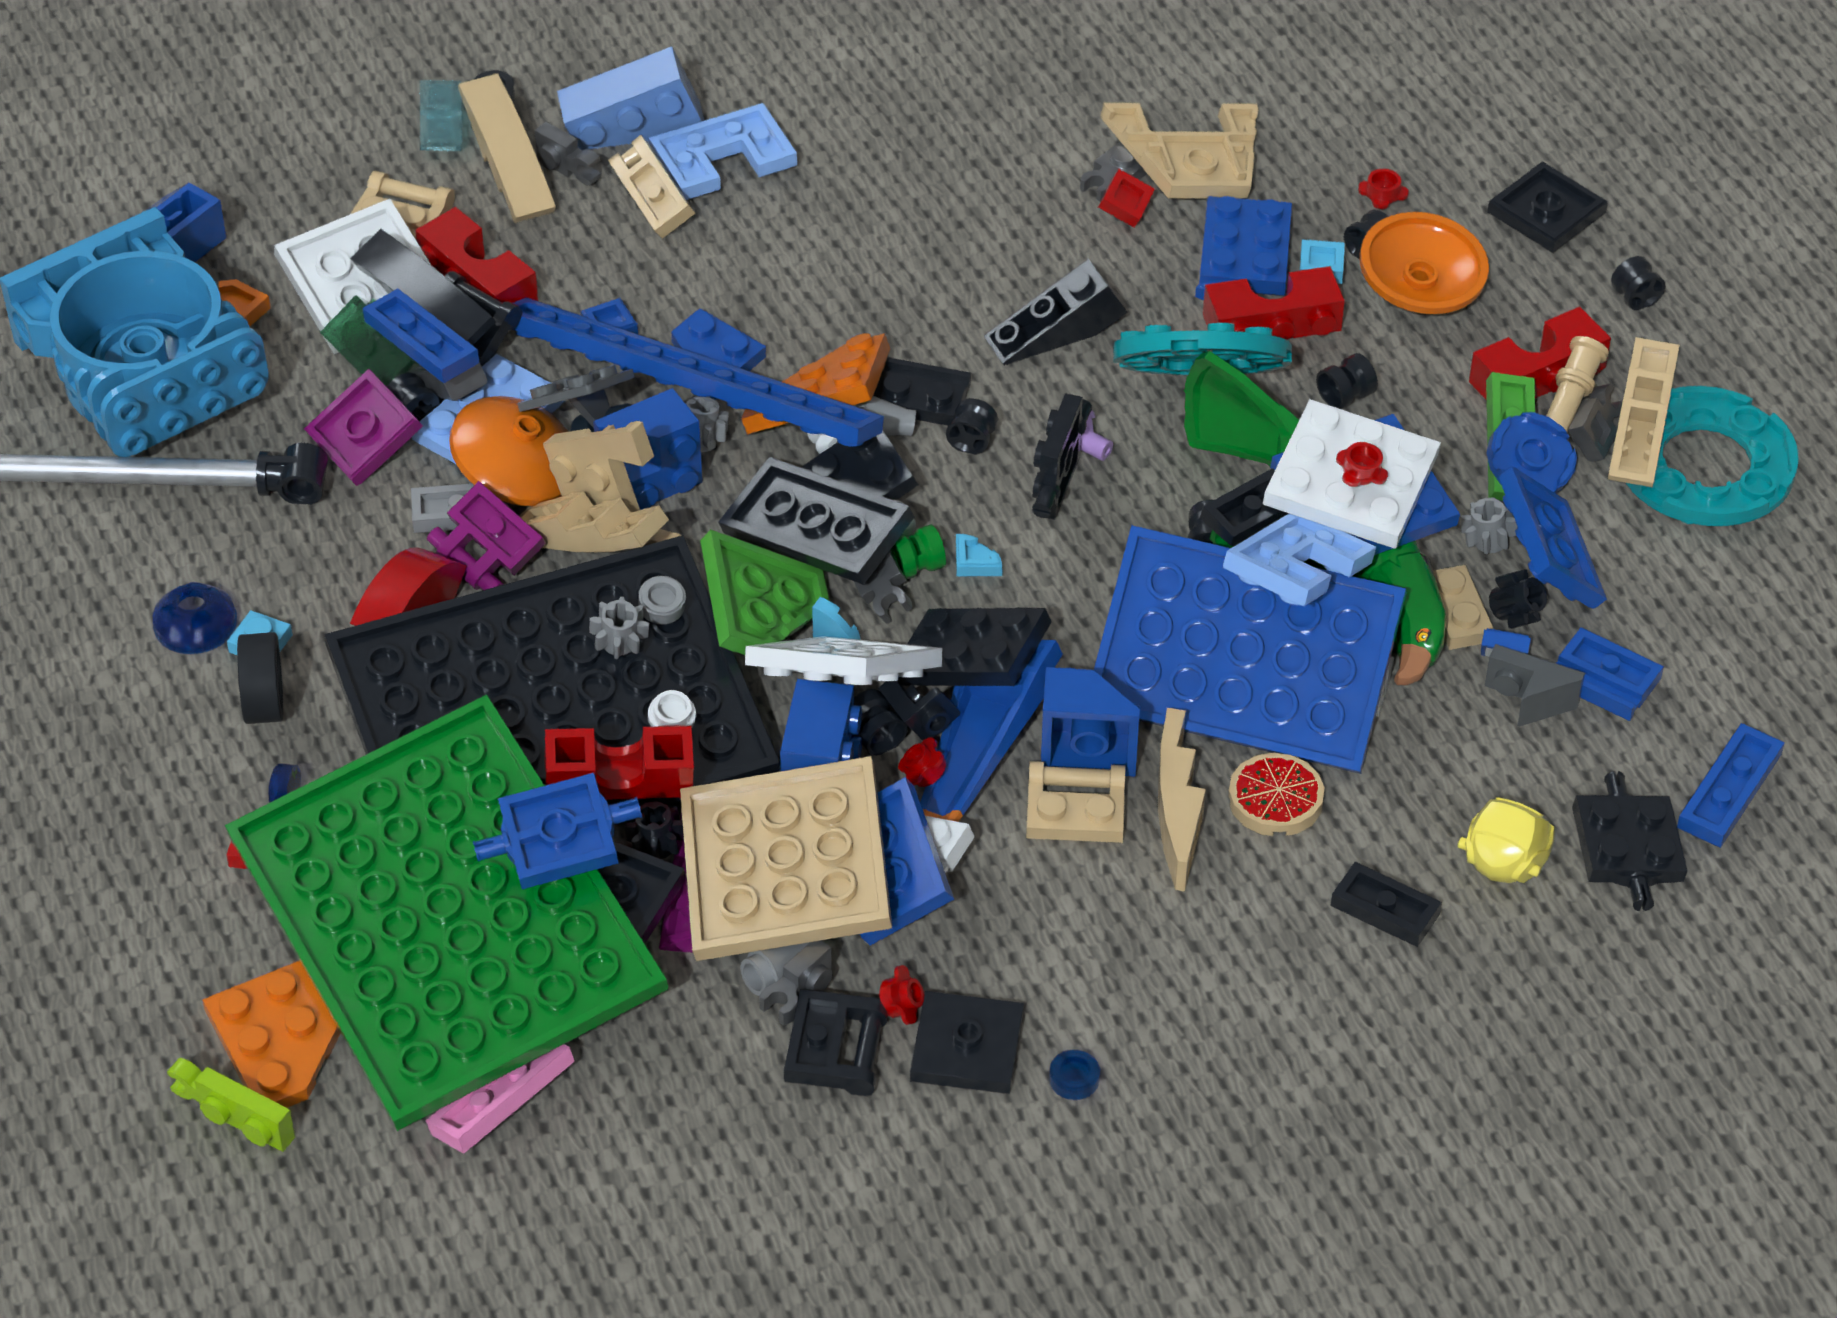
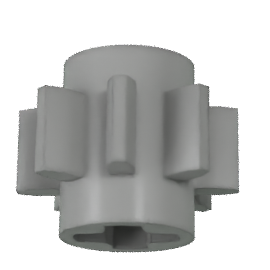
(712, 422)
(1488, 525)
(619, 627)

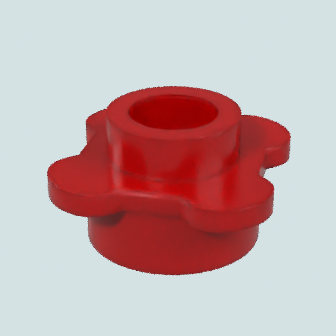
(1383, 188)
(1362, 464)
(923, 763)
(902, 995)

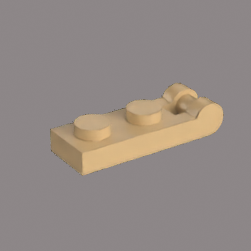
(651, 187)

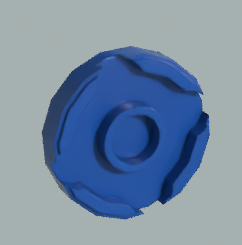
(1535, 448)

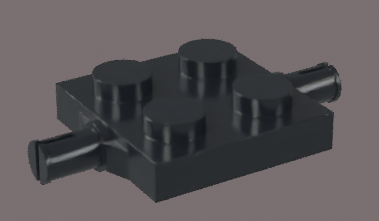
(1059, 454)
(1629, 840)

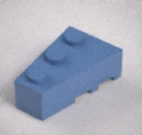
(630, 102)

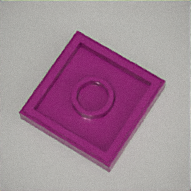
(363, 427)

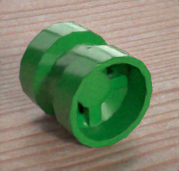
(920, 551)

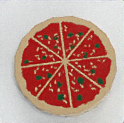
(1276, 794)

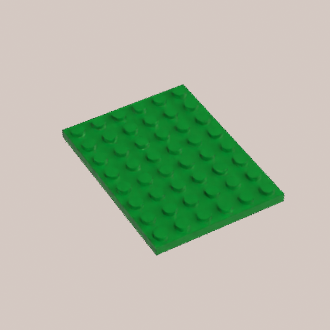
(417, 946)

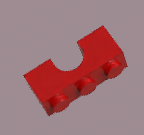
(457, 245)
(1309, 308)
(1543, 366)
(648, 769)

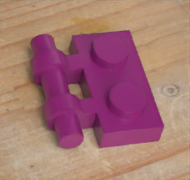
(492, 526)

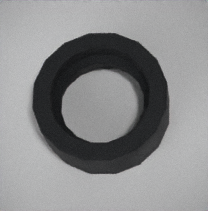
(260, 678)

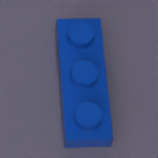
(421, 335)
(1730, 785)

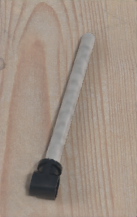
(295, 476)

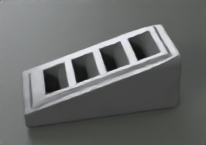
(456, 387)

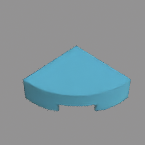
(975, 558)
(829, 623)

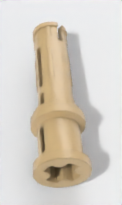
(1576, 379)

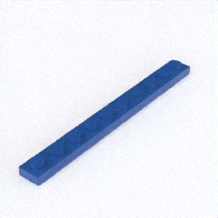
(701, 374)

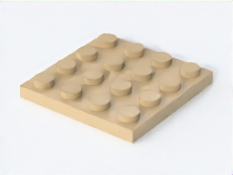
(784, 859)

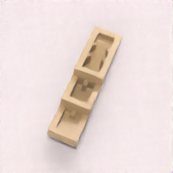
(506, 147)
(1643, 412)
(579, 526)
(1178, 802)

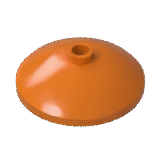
(1424, 263)
(506, 449)

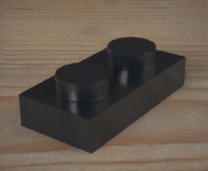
(1386, 904)

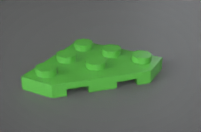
(757, 592)

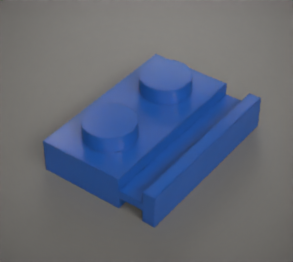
(1613, 675)

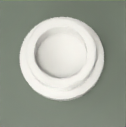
(671, 709)

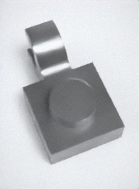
(805, 971)

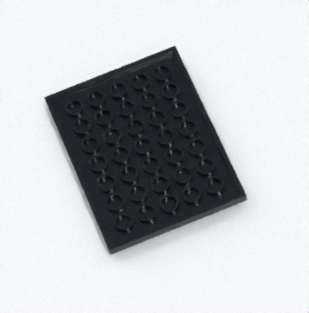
(541, 668)

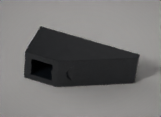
(1061, 315)

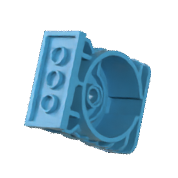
(153, 322)

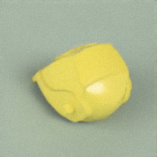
(1508, 841)

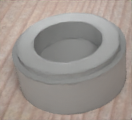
(662, 599)

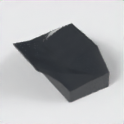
(1241, 511)

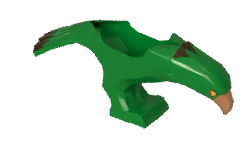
(1239, 419)

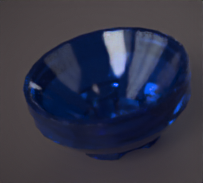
(195, 629)

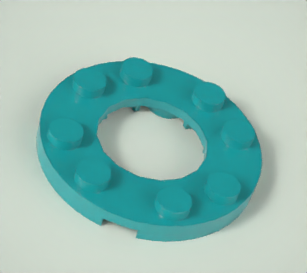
(1174, 352)
(1765, 440)

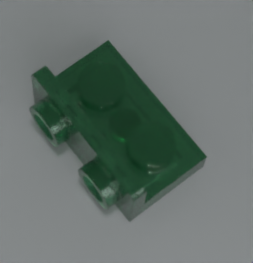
(364, 345)

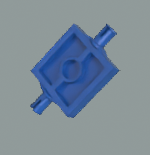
(557, 830)

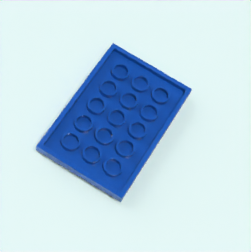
(1245, 658)

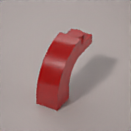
(408, 583)

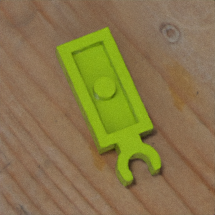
(231, 1102)

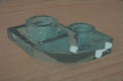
(440, 115)

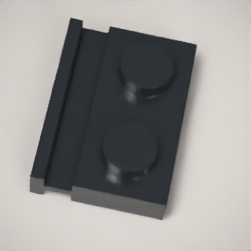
(923, 388)

